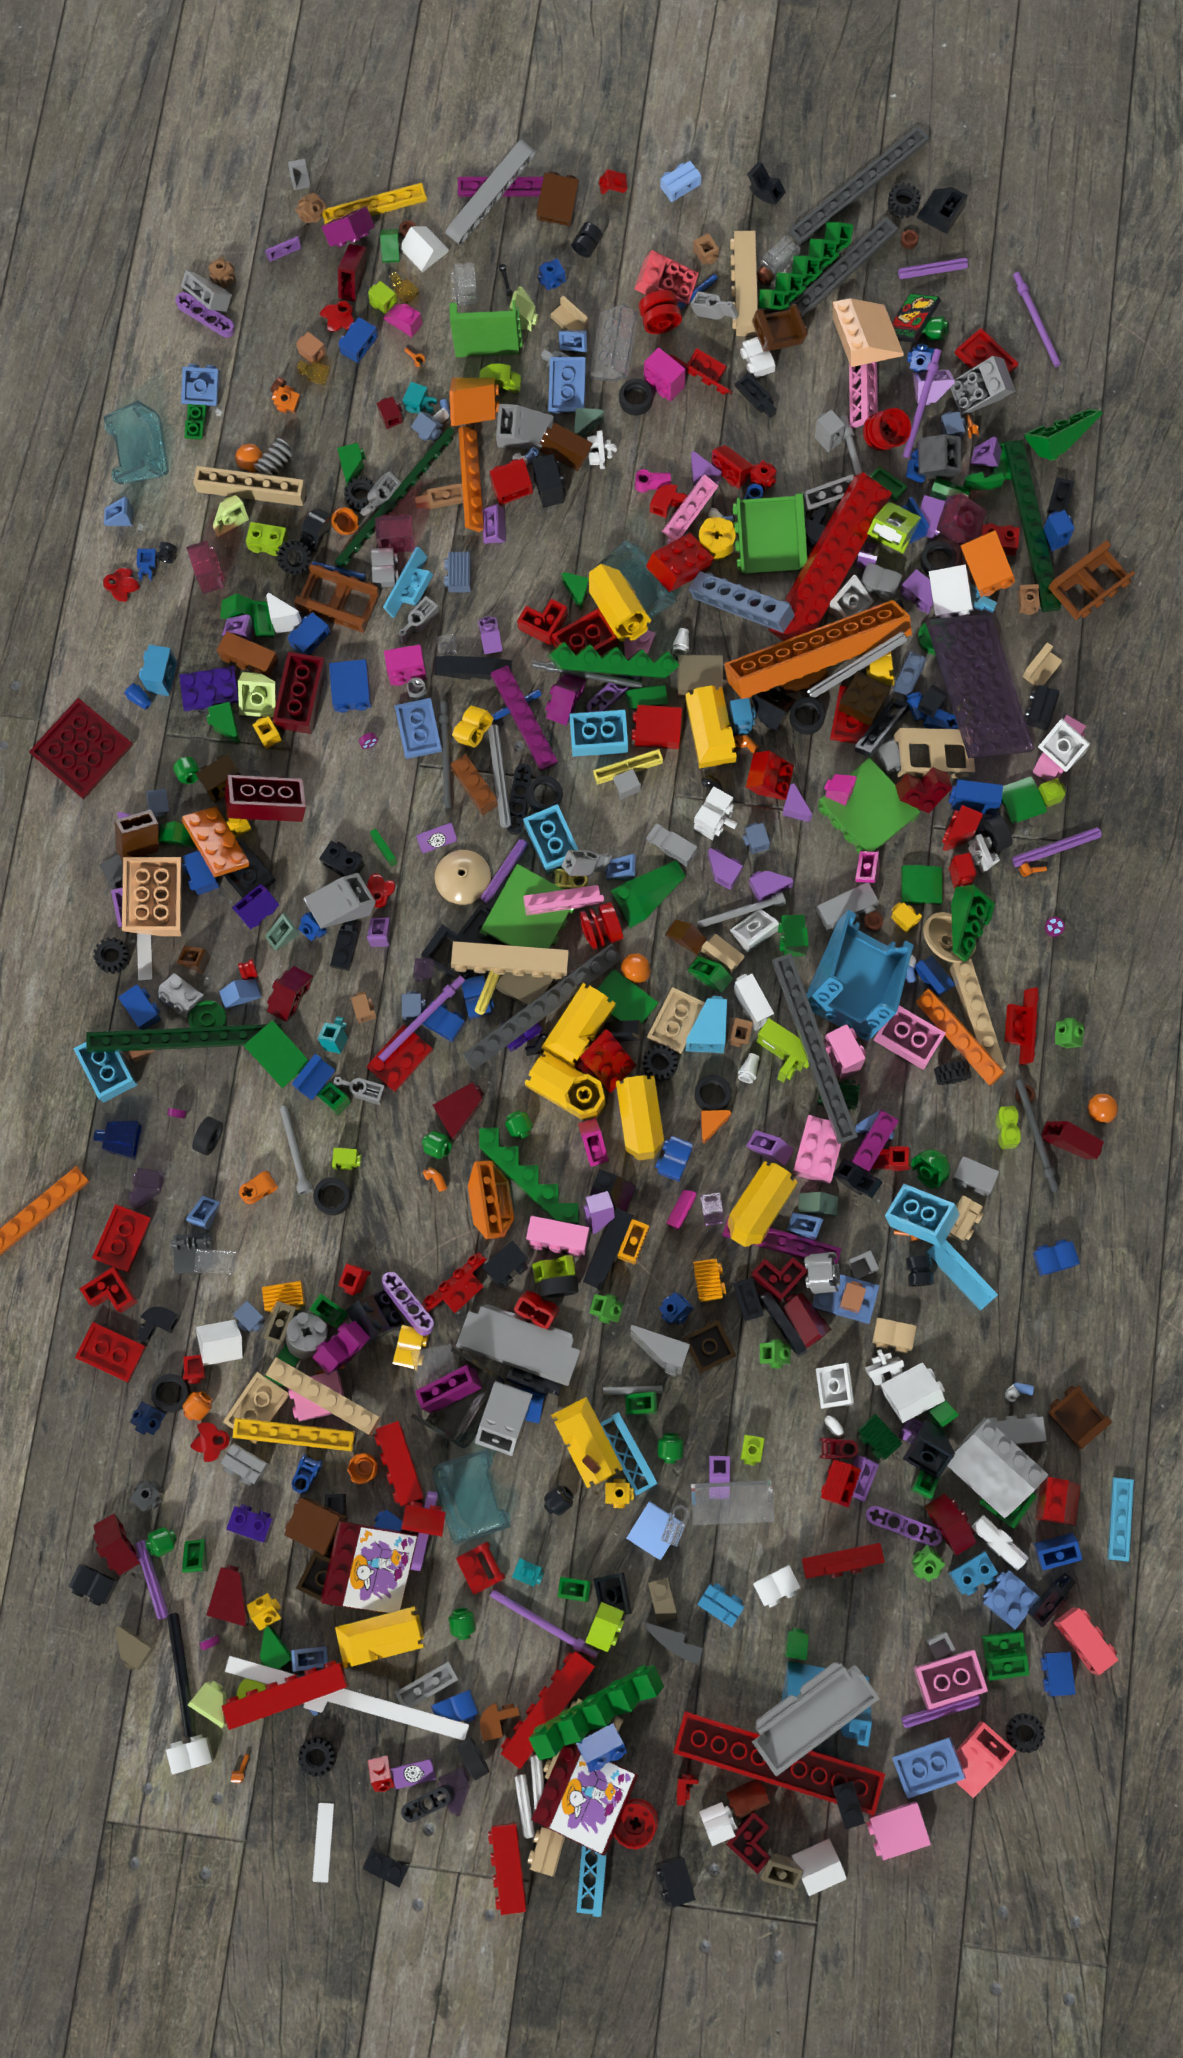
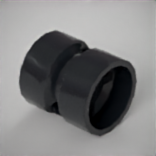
(587, 240)
(920, 1271)

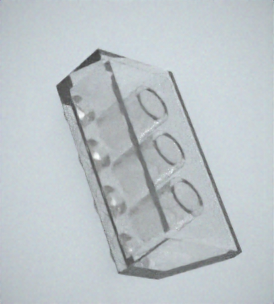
(613, 343)
(732, 1503)

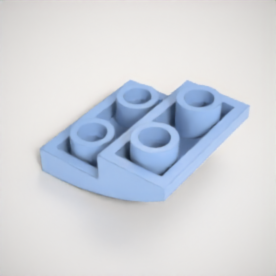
(649, 1530)

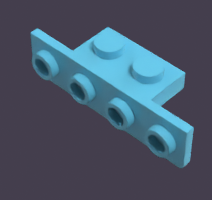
(410, 584)

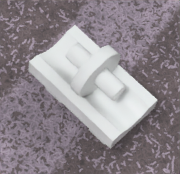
(598, 458)
(980, 854)
(883, 1364)

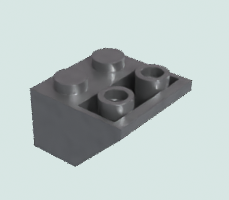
(939, 456)

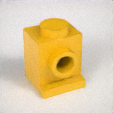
(269, 738)
(238, 826)
(905, 916)

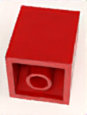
(1058, 1501)

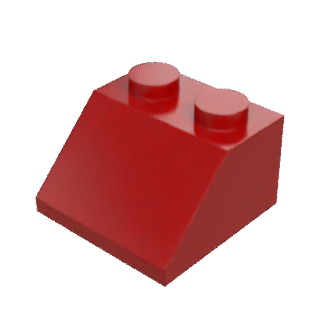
(423, 1520)

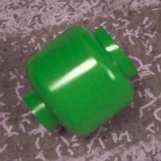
(936, 328)
(186, 769)
(518, 1124)
(436, 1145)
(670, 1448)
(160, 1541)
(462, 1623)

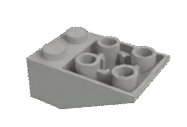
(982, 385)
(521, 427)
(341, 901)
(503, 1418)

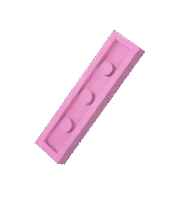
(867, 390)
(689, 508)
(562, 900)

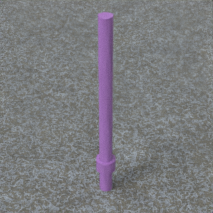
(1024, 291)
(932, 369)
(447, 992)
(578, 1644)

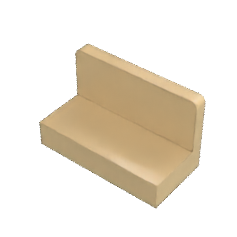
(569, 316)
(1042, 666)
(722, 953)

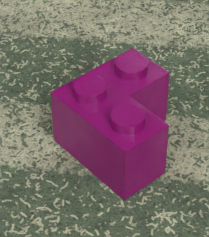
(348, 227)
(564, 698)
(341, 1347)

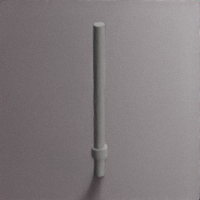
(848, 435)

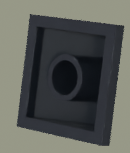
(613, 1591)

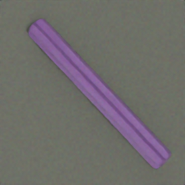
(1056, 847)

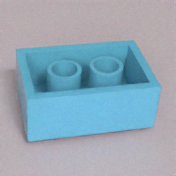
(598, 733)
(550, 837)
(106, 1072)
(922, 1215)

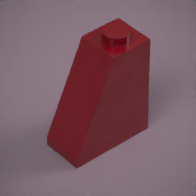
(351, 272)
(459, 1108)
(1072, 1139)
(805, 1319)
(229, 1597)

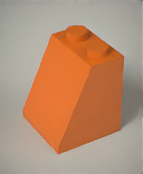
(473, 400)
(988, 564)

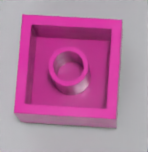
(664, 374)
(405, 664)

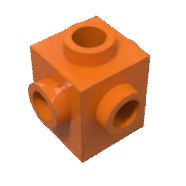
(289, 405)

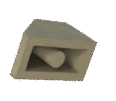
(277, 1322)
(662, 1600)
(132, 1648)
(782, 1871)

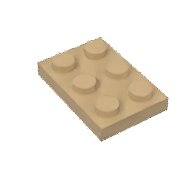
(675, 1020)
(258, 1401)

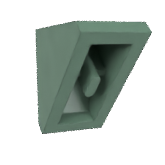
(587, 420)
(281, 932)
(818, 1204)

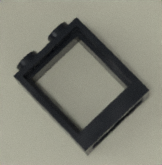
(434, 945)

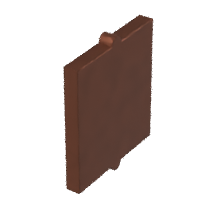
(748, 1798)

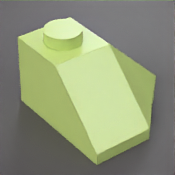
(527, 309)
(229, 515)

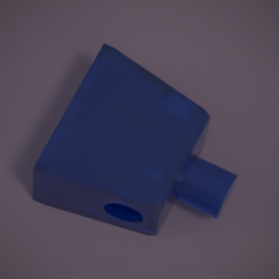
(120, 1138)

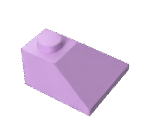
(941, 383)

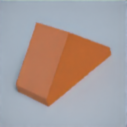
(712, 1121)

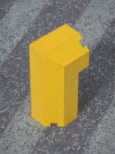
(618, 602)
(710, 727)
(579, 1025)
(566, 1087)
(640, 1117)
(760, 1204)
(584, 1433)
(380, 1636)

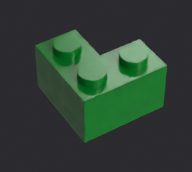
(793, 935)

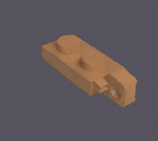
(440, 497)

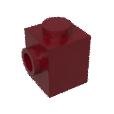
(390, 412)

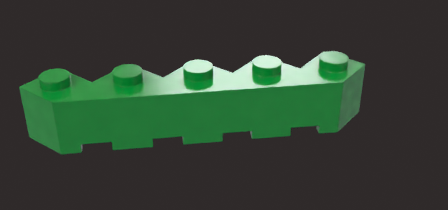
(808, 267)
(613, 662)
(526, 1177)
(595, 1711)

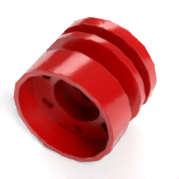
(887, 429)
(601, 925)
(639, 1836)

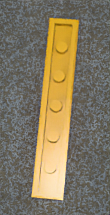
(379, 203)
(293, 1434)

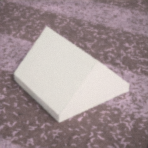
(422, 247)
(850, 599)
(282, 615)
(1064, 745)
(755, 929)
(219, 1342)
(835, 1386)
(820, 1867)

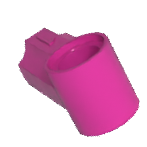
(654, 480)

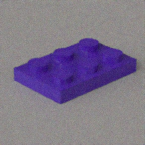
(209, 688)

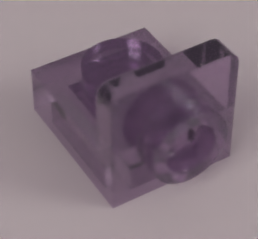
(423, 969)
(712, 1209)

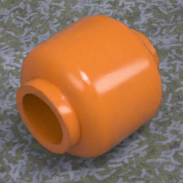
(197, 1405)

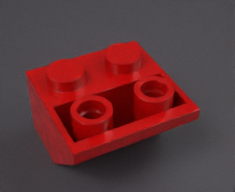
(732, 466)
(510, 481)
(769, 775)
(961, 828)

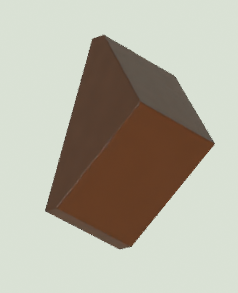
(686, 936)
(194, 958)

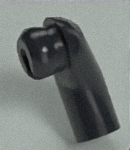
(712, 782)
(536, 1049)

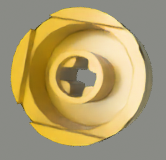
(717, 537)
(882, 670)

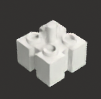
(714, 814)

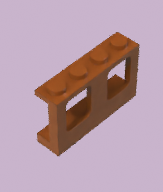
(1081, 574)
(334, 609)

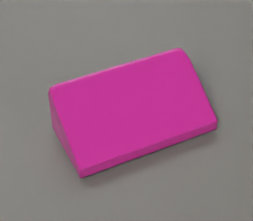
(681, 1209)

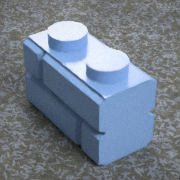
(680, 181)

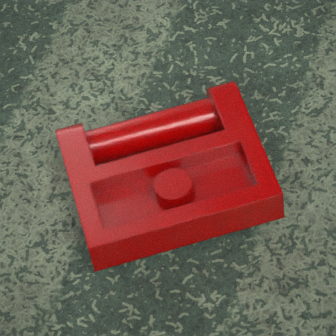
(474, 1571)

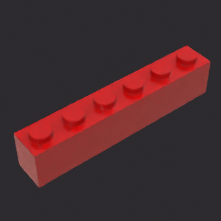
(284, 1696)
(550, 1705)

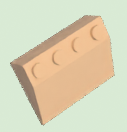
(865, 331)
(152, 895)

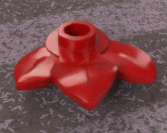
(336, 318)
(123, 584)
(379, 887)
(207, 1441)

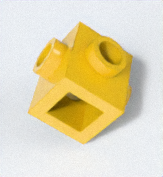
(612, 1488)
(264, 1611)

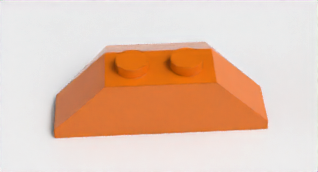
(490, 1200)

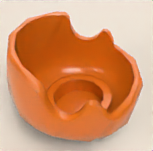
(247, 456)
(344, 521)
(636, 968)
(1102, 1108)
(362, 1468)

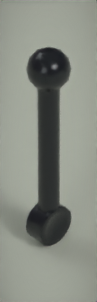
(502, 267)

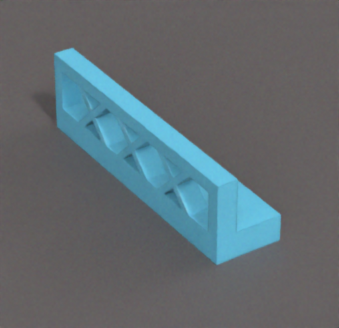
(962, 1274)
(631, 1445)
(599, 1885)

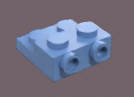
(200, 385)
(1010, 1599)

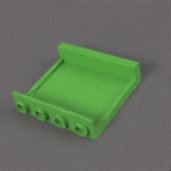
(486, 332)
(770, 534)
(872, 811)
(508, 916)

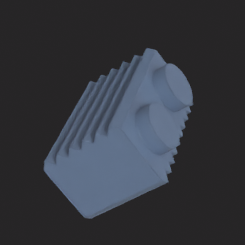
(459, 572)
(909, 674)

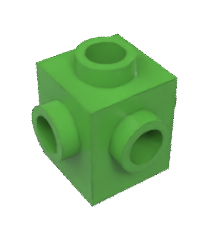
(1069, 1033)
(610, 1309)
(775, 1353)
(927, 1564)

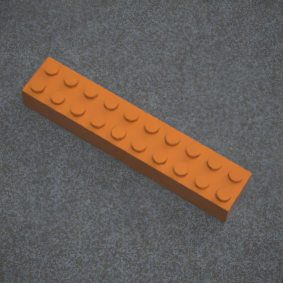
(816, 649)

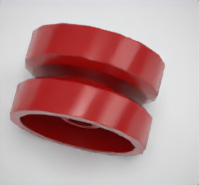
(660, 312)

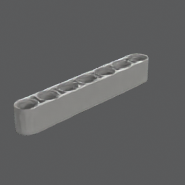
(490, 192)

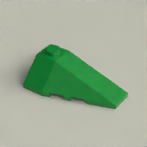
(1057, 439)
(643, 894)
(970, 914)

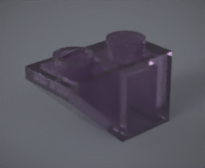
(146, 1186)
(461, 1785)

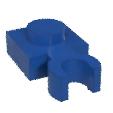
(912, 468)
(145, 562)

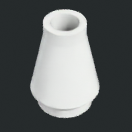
(681, 642)
(749, 1069)

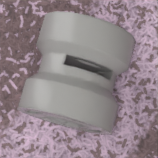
(416, 685)

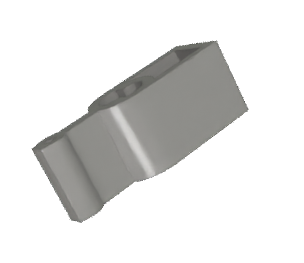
(712, 306)
(381, 492)
(426, 612)
(889, 756)
(672, 844)
(585, 862)
(371, 1092)

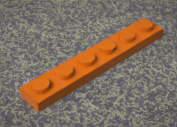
(471, 479)
(960, 1037)
(41, 1208)

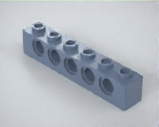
(742, 601)

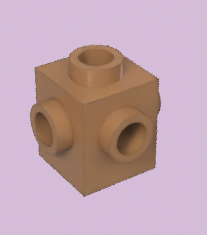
(310, 208)
(222, 272)

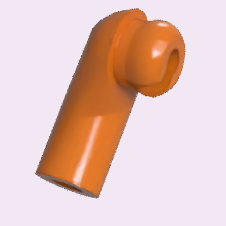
(745, 741)
(437, 1177)

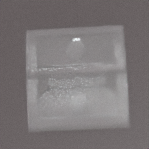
(432, 1364)

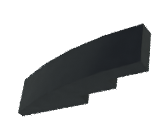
(469, 666)
(608, 1248)

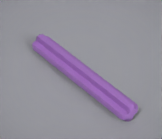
(933, 268)
(504, 870)
(152, 1580)
(928, 1715)

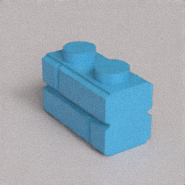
(720, 1604)

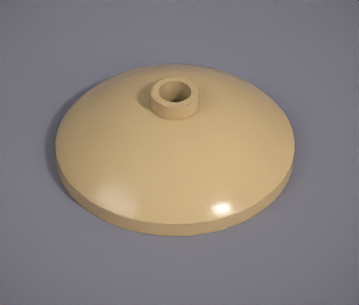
(465, 888)
(939, 936)

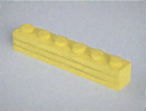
(636, 763)

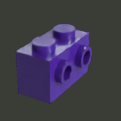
(255, 906)
(251, 1524)

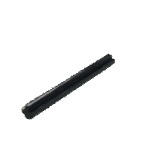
(181, 1674)

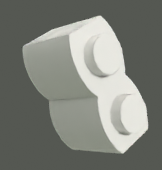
(759, 362)
(776, 1586)
(189, 1755)
(718, 1823)

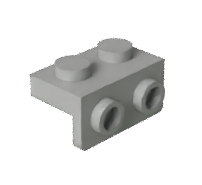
(179, 995)

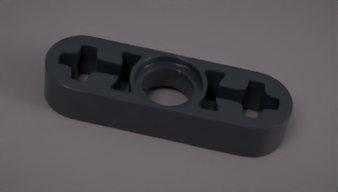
(432, 1796)

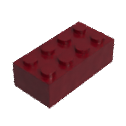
(299, 693)
(265, 798)

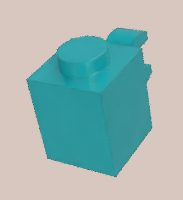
(417, 398)
(333, 1036)
(528, 1573)

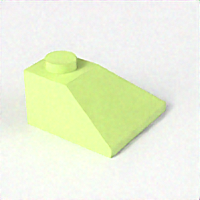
(256, 695)
(209, 1702)

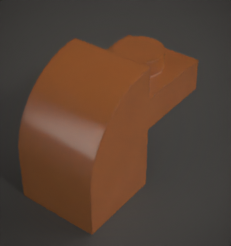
(491, 1719)

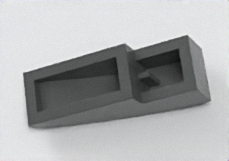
(675, 1643)

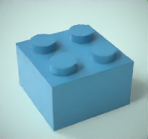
(158, 670)

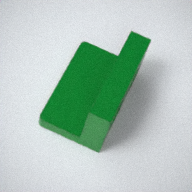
(943, 489)

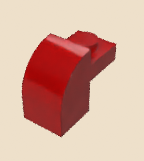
(665, 498)
(895, 1159)

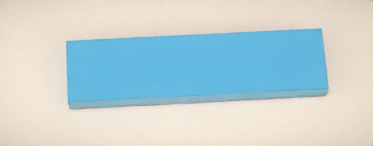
(1120, 1519)

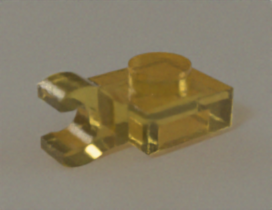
(404, 289)
(316, 372)

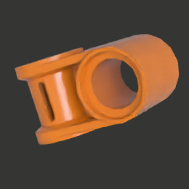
(259, 1187)

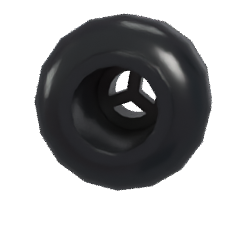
(558, 1500)

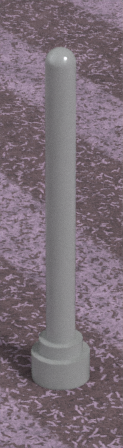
(776, 900)
(304, 1185)

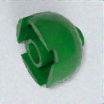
(932, 1168)

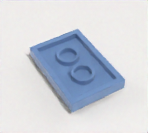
(567, 384)
(418, 728)
(830, 1301)
(929, 1767)

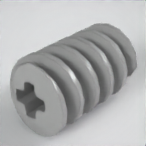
(273, 458)

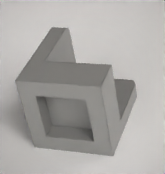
(299, 174)
(627, 784)
(863, 1265)
(940, 1645)

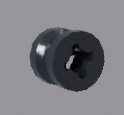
(166, 552)

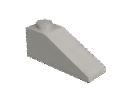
(206, 292)

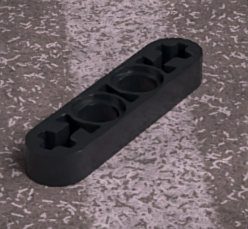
(519, 799)
(782, 1323)

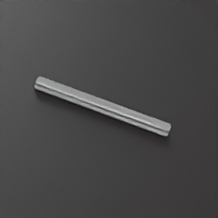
(857, 665)
(499, 776)

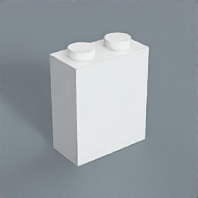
(951, 591)
(753, 1000)
(913, 1392)

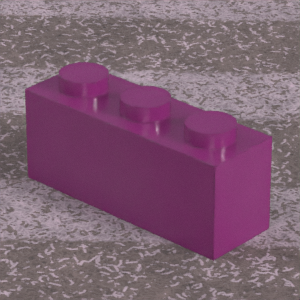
(875, 1140)
(448, 1389)

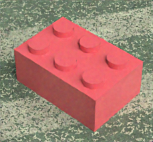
(1086, 1640)

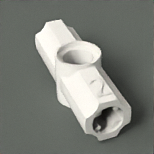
(999, 1542)

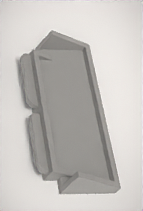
(520, 1344)
(812, 1716)

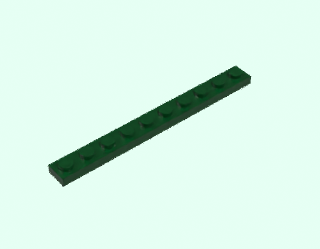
(389, 505)
(1031, 523)
(171, 1038)

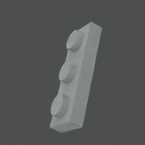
(427, 1685)

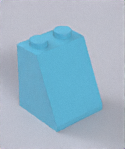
(710, 1027)

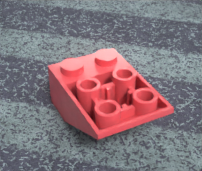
(665, 274)
(982, 1757)

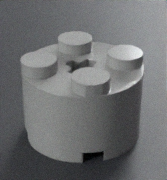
(822, 1272)
(303, 1325)

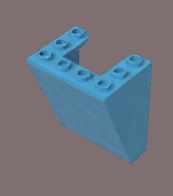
(858, 979)
(799, 1674)

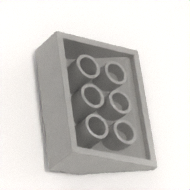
(665, 1351)
(996, 1468)

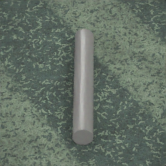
(632, 1390)

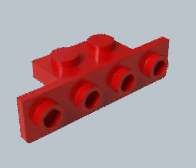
(707, 368)
(1021, 1025)
(458, 1288)
(844, 1560)

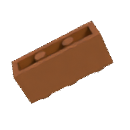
(247, 654)
(474, 784)

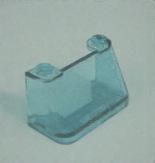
(138, 443)
(632, 563)
(469, 1497)

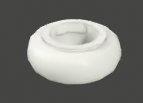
(834, 1426)

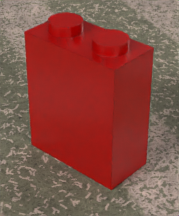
(657, 727)

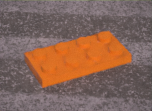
(215, 841)

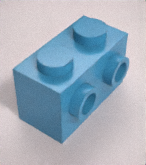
(741, 716)
(973, 1573)

